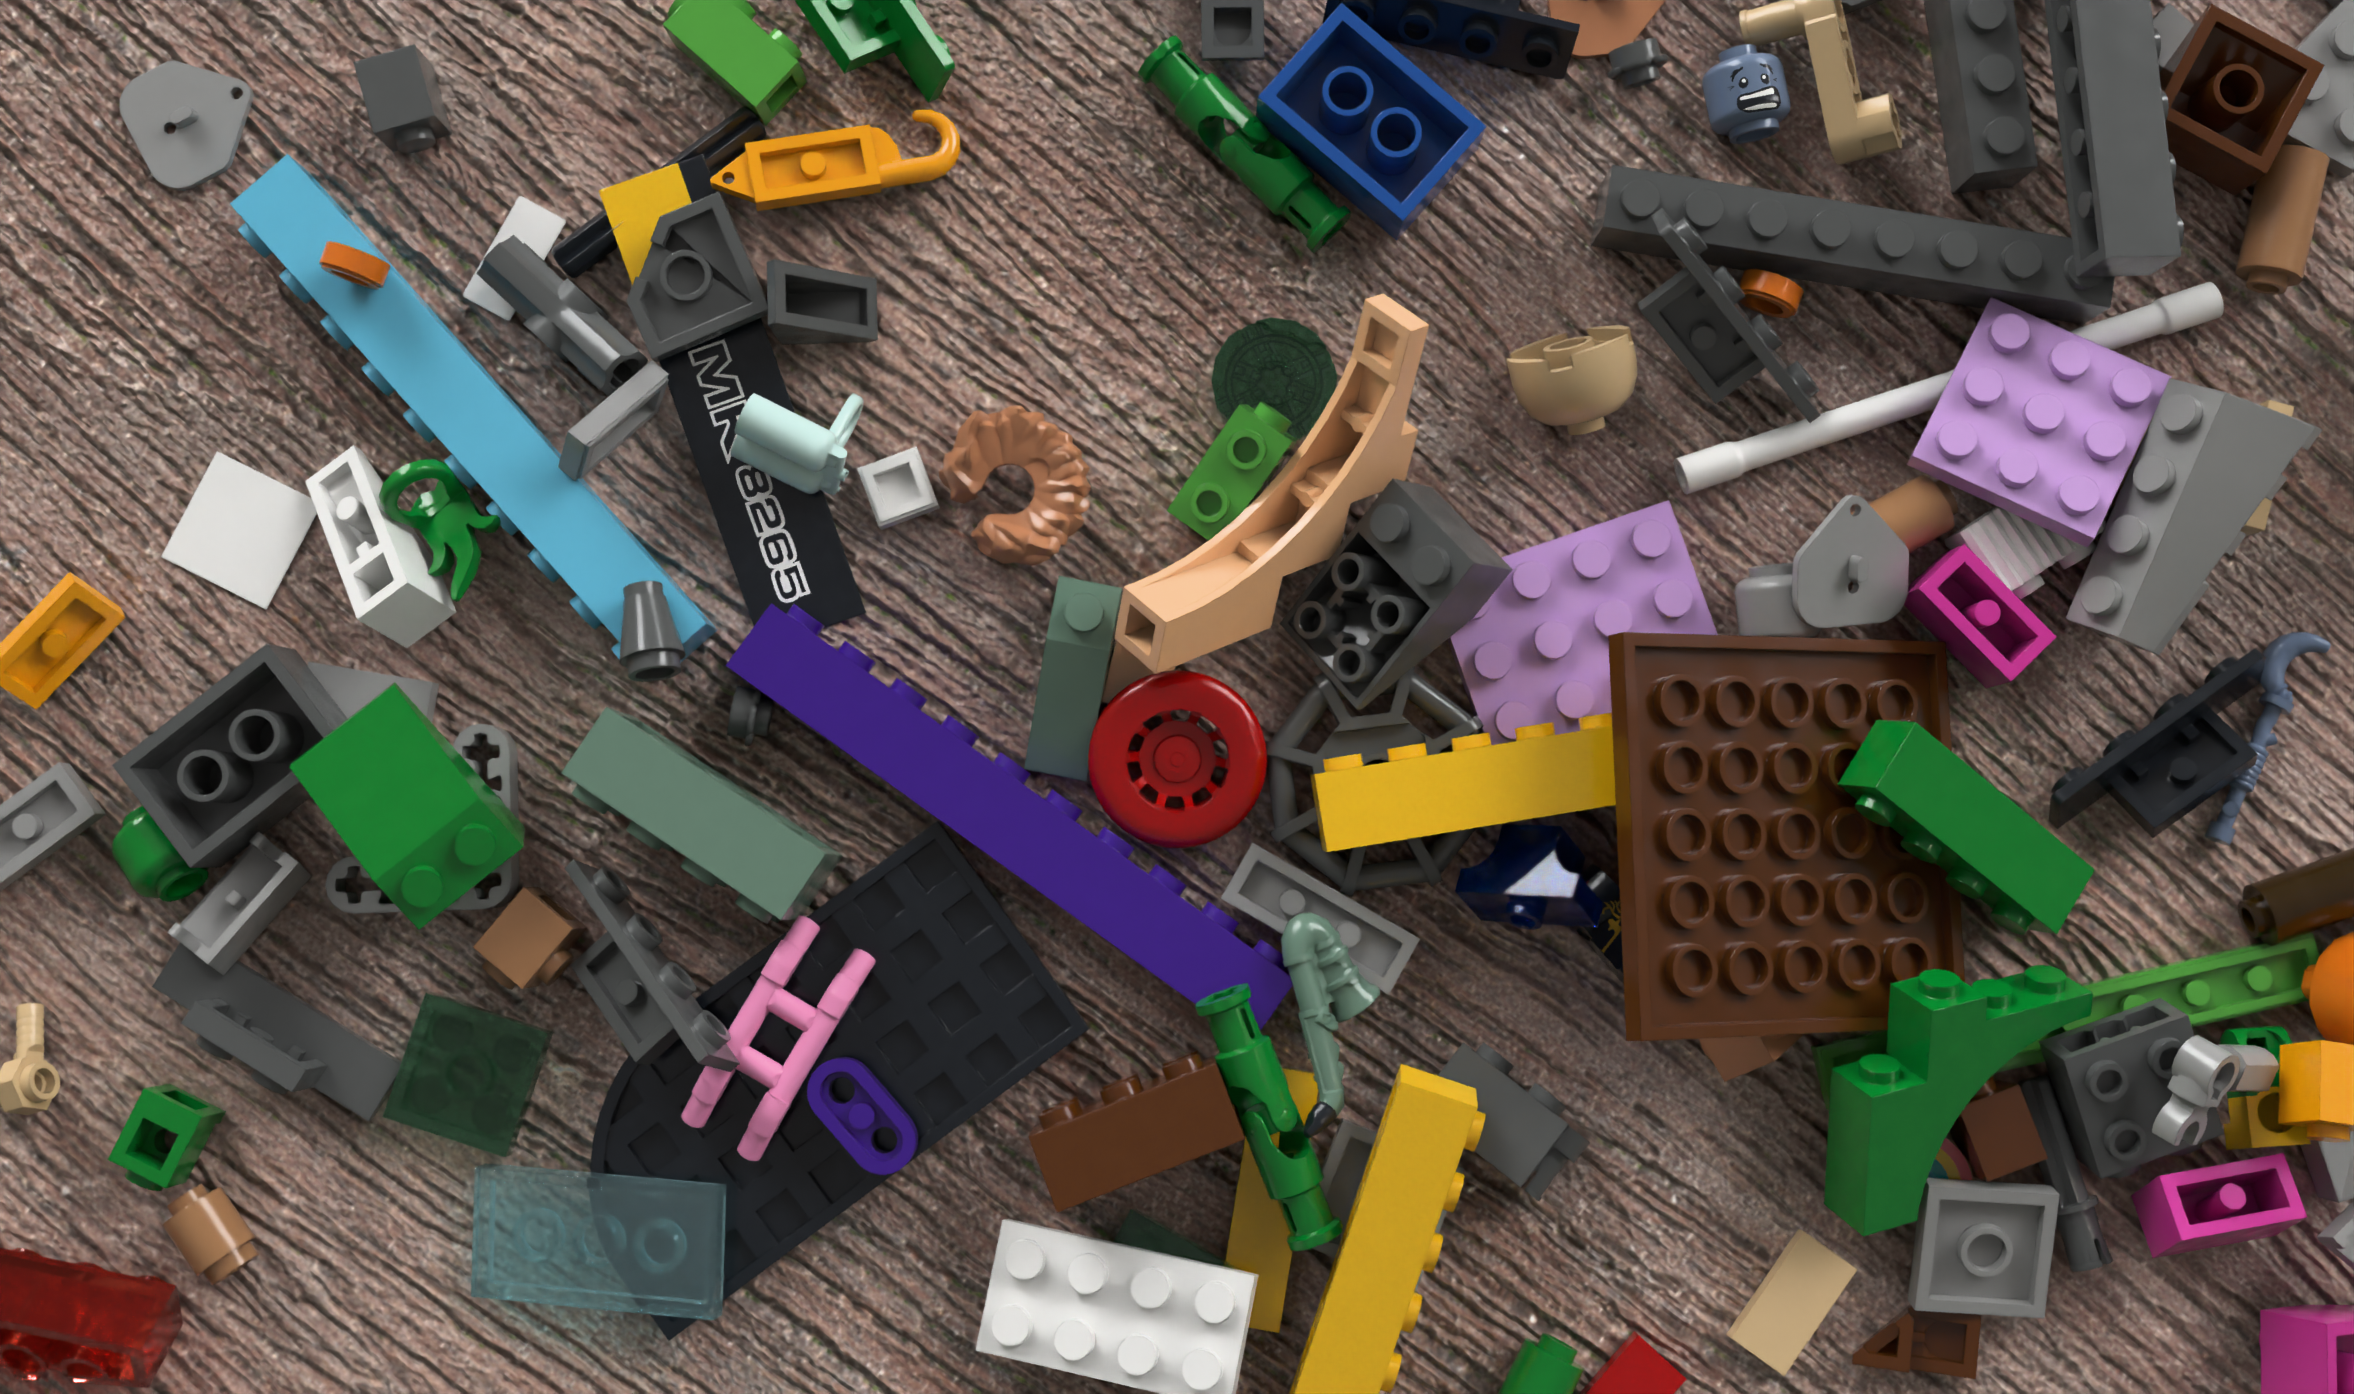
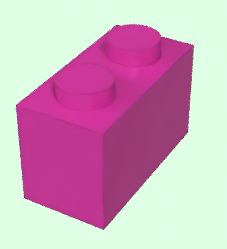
(1977, 617)
(2218, 1205)

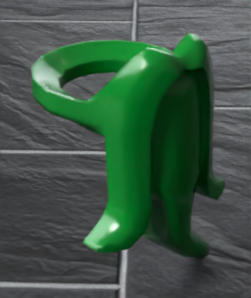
(444, 519)

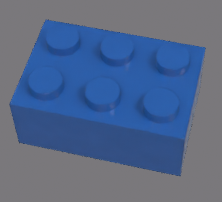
(1369, 121)

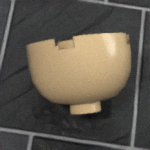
(1575, 378)

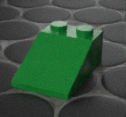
(408, 806)

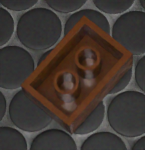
(1134, 1130)

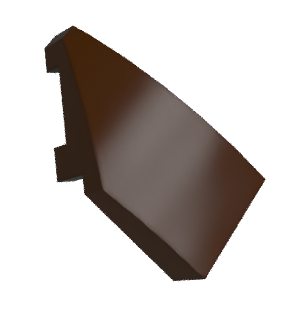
(1924, 1343)

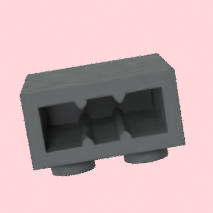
(2115, 1083)

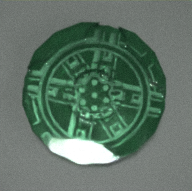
(1276, 365)

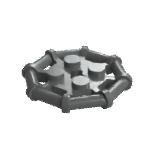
(1371, 737)

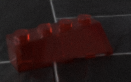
(83, 1321)

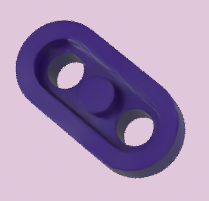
(858, 1119)

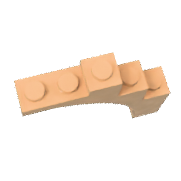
(1300, 518)

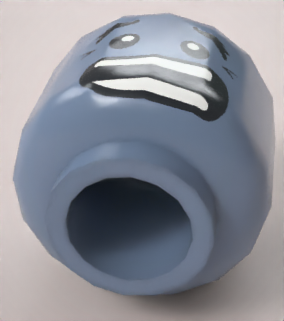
(1746, 94)

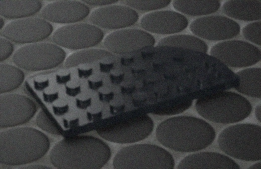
(940, 1021)

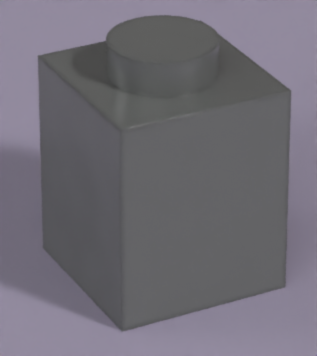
(403, 99)

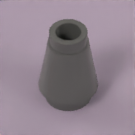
(649, 634)

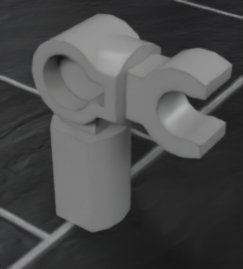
(2202, 1077)

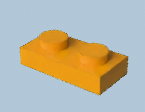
(55, 639)

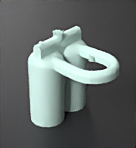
(794, 446)

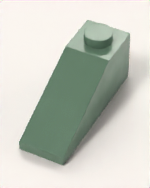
(1072, 677)

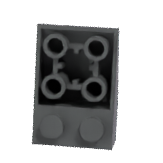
(1393, 591)

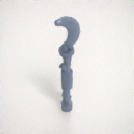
(2276, 701)

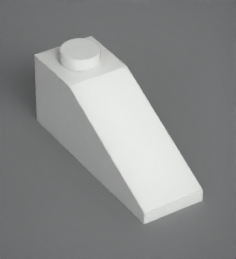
(377, 557)

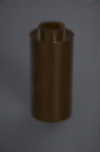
(2300, 899)

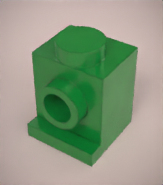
(142, 1142)

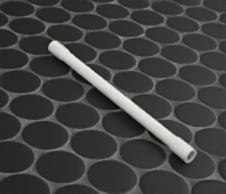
(1732, 459)

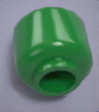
(152, 861)

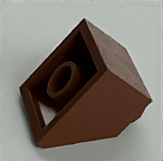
(2232, 99)

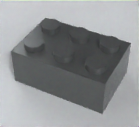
(226, 757)

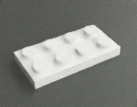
(1116, 1311)

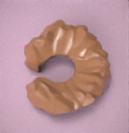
(1049, 458)

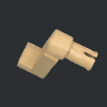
(1852, 125)

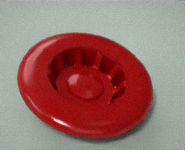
(1177, 759)

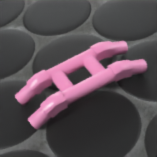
(815, 1023)

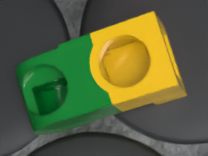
(2256, 1113)

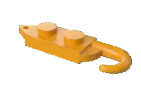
(833, 165)

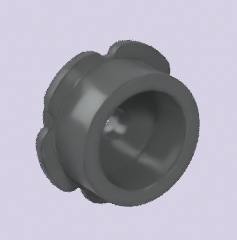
(1637, 63)
(749, 714)

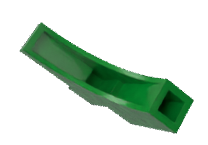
(1939, 1052)

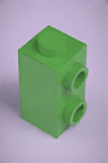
(738, 53)
(1234, 469)

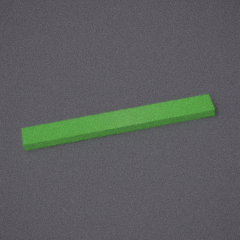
(2202, 987)

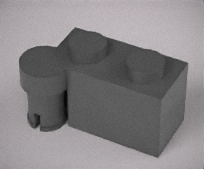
(1520, 1126)

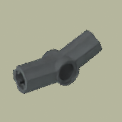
(561, 315)

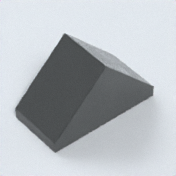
(820, 305)

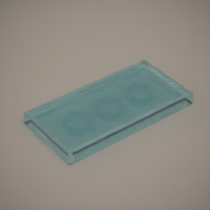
(599, 1241)

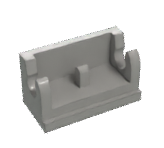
(241, 904)

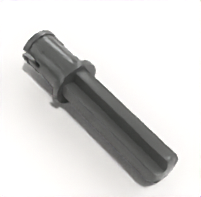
(2076, 1210)

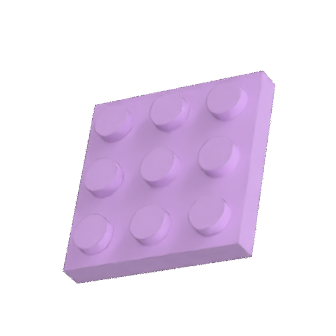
(2039, 422)

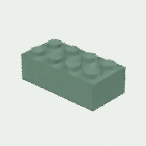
(702, 815)

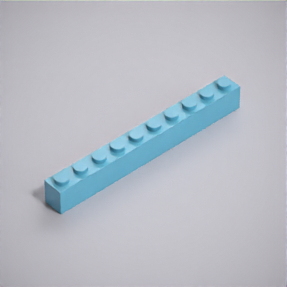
(459, 405)

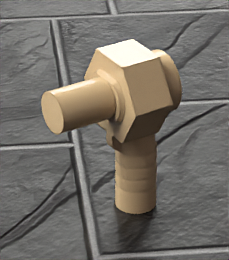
(28, 1079)

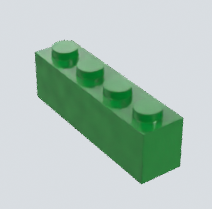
(1965, 827)

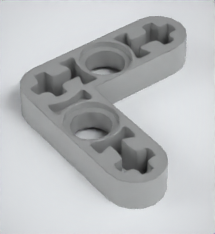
(502, 768)

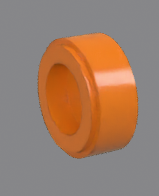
(354, 265)
(1770, 293)

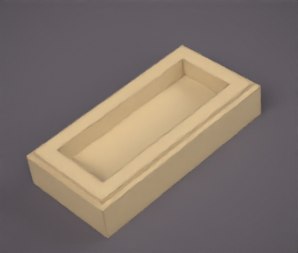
(1791, 1302)

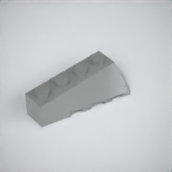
(2182, 509)

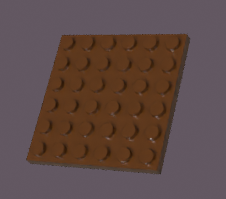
(1741, 858)

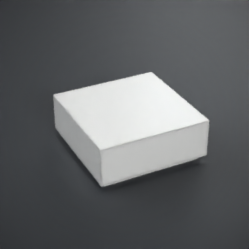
(898, 488)

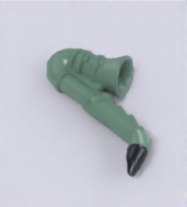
(1321, 977)

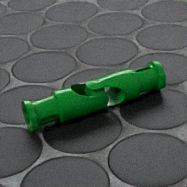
(1251, 150)
(1266, 1107)

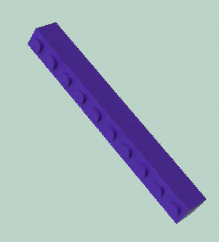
(1002, 815)

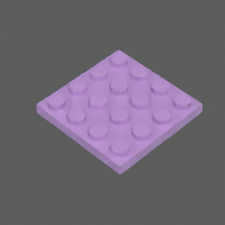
(1544, 633)

